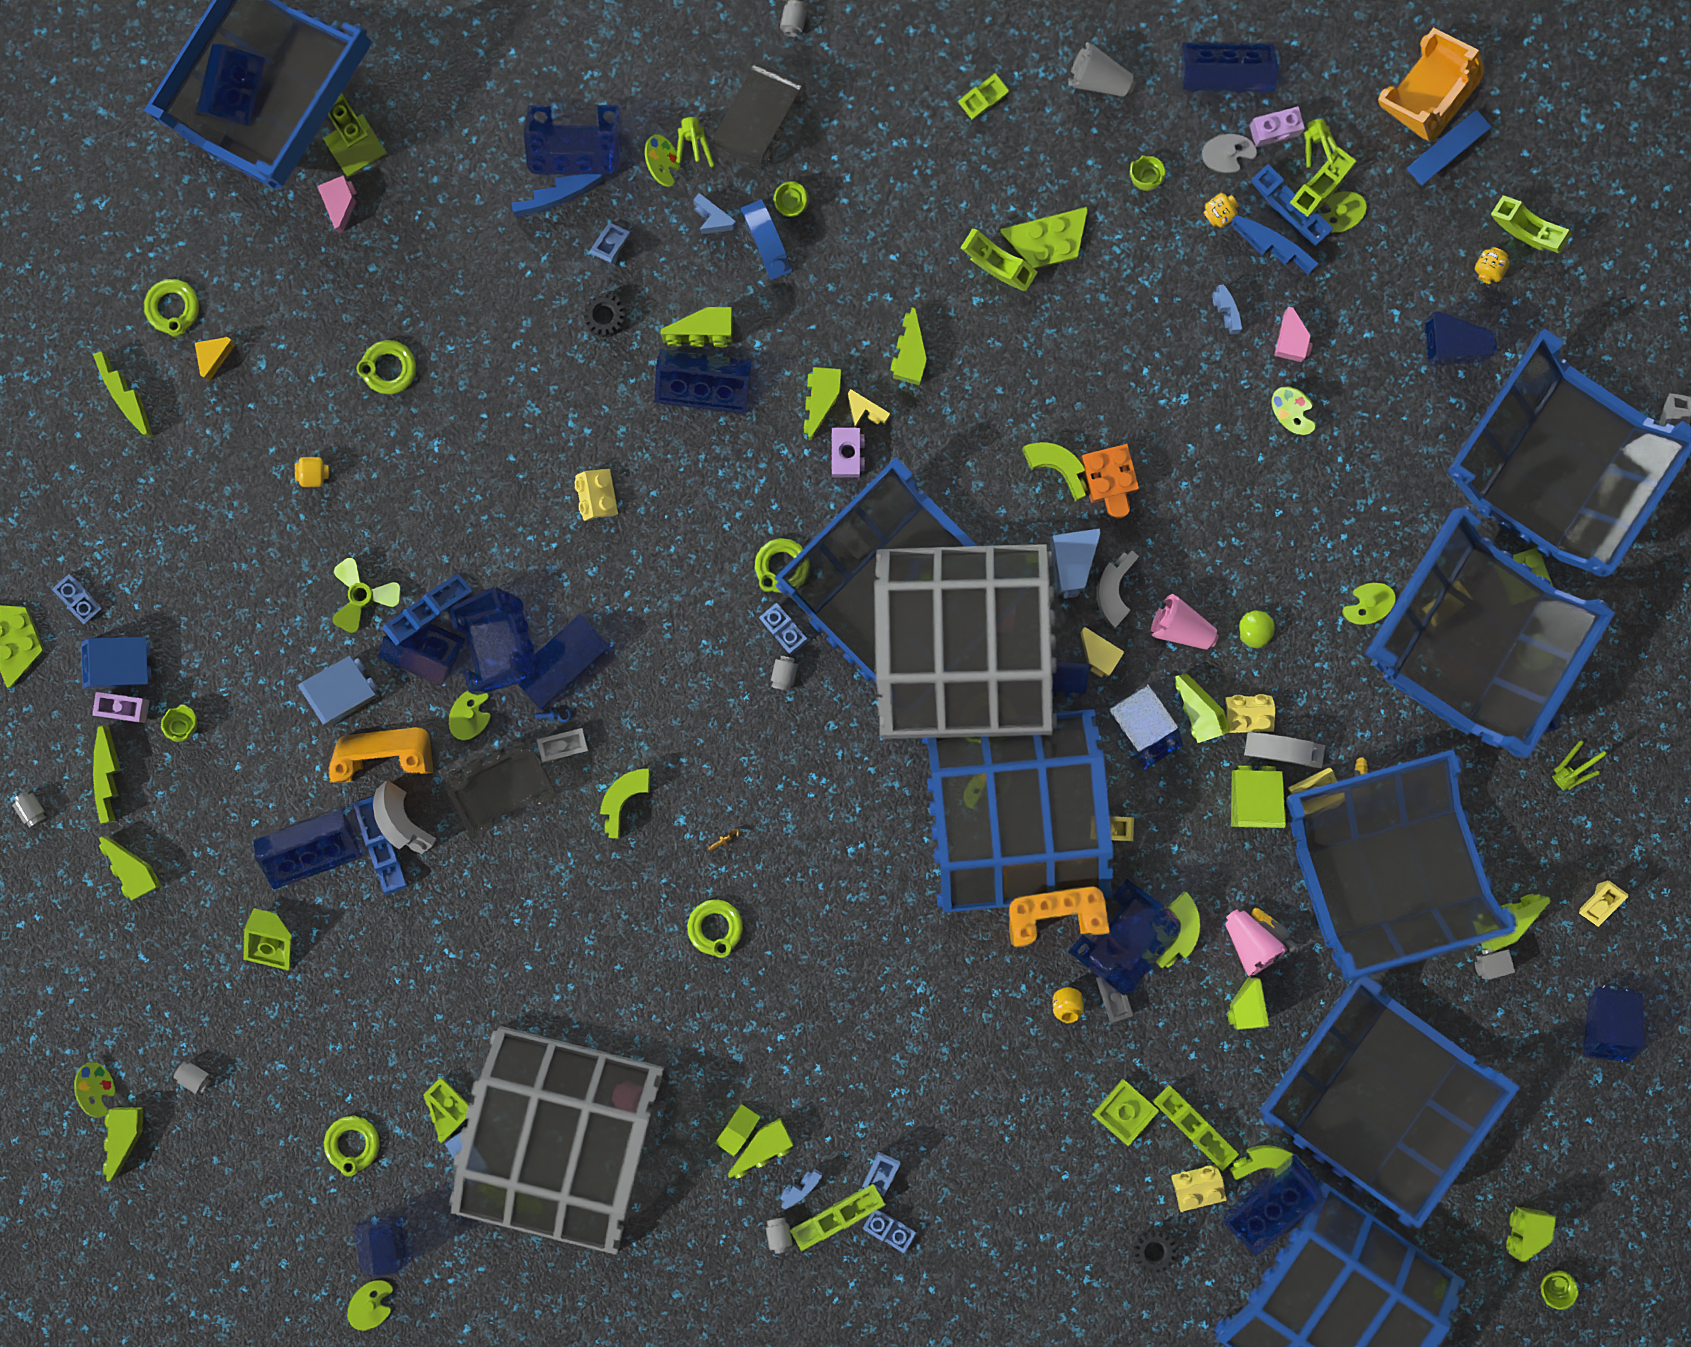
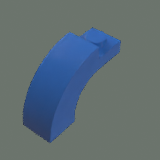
(766, 239)

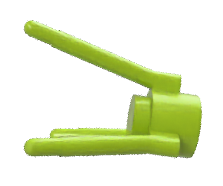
(692, 131)
(1319, 132)
(1566, 777)

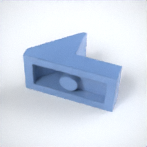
(717, 220)
(610, 243)
(881, 1172)

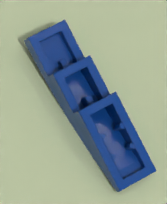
(1448, 147)
(566, 189)
(1264, 238)
(427, 609)
(381, 850)

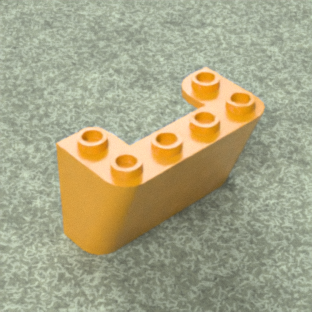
(1086, 902)

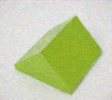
(359, 155)

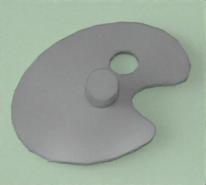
(1221, 154)

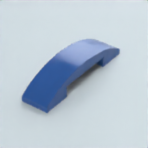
(1279, 196)

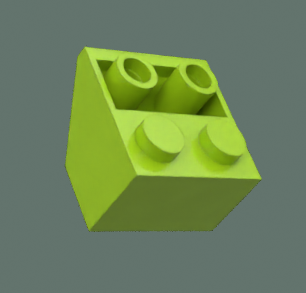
(1530, 1232)

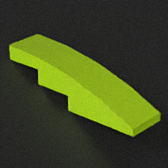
(127, 400)
(104, 766)
(1195, 1127)
(837, 1217)

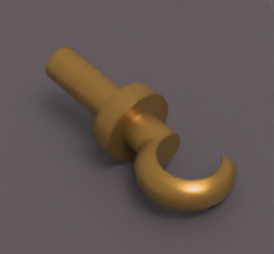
(723, 840)

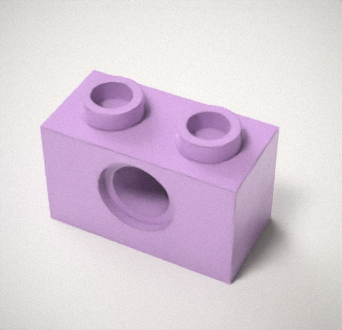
(1277, 126)
(847, 438)
(120, 707)

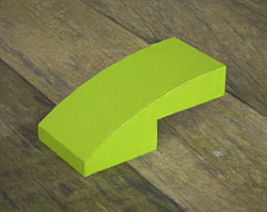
(984, 96)

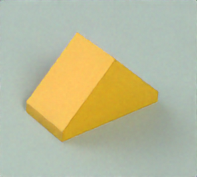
(212, 355)

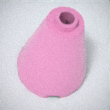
(1183, 625)
(1253, 942)

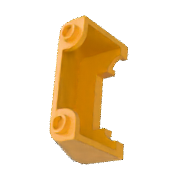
(1435, 85)
(410, 744)

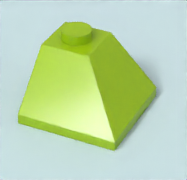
(267, 940)
(1248, 1006)

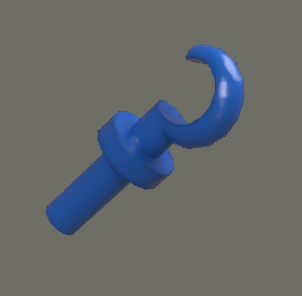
(552, 715)

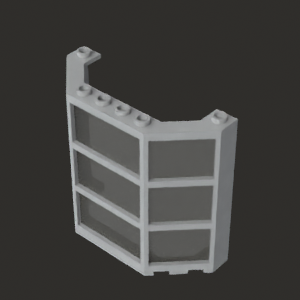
(964, 641)
(554, 1139)

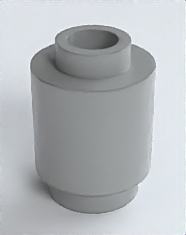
(793, 18)
(784, 673)
(29, 809)
(192, 1078)
(779, 1235)

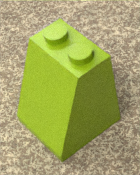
(1257, 798)

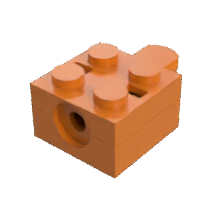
(1112, 478)

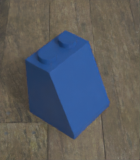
(115, 662)

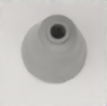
(1100, 73)

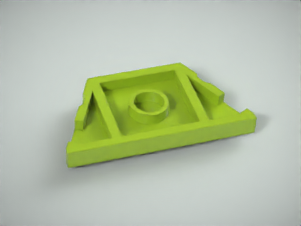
(1048, 239)
(18, 643)

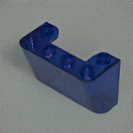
(572, 147)
(496, 640)
(1133, 942)

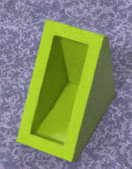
(737, 1130)

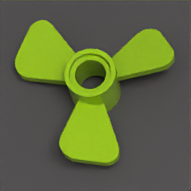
(350, 615)

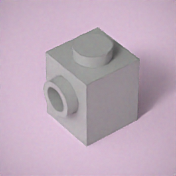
(1494, 963)

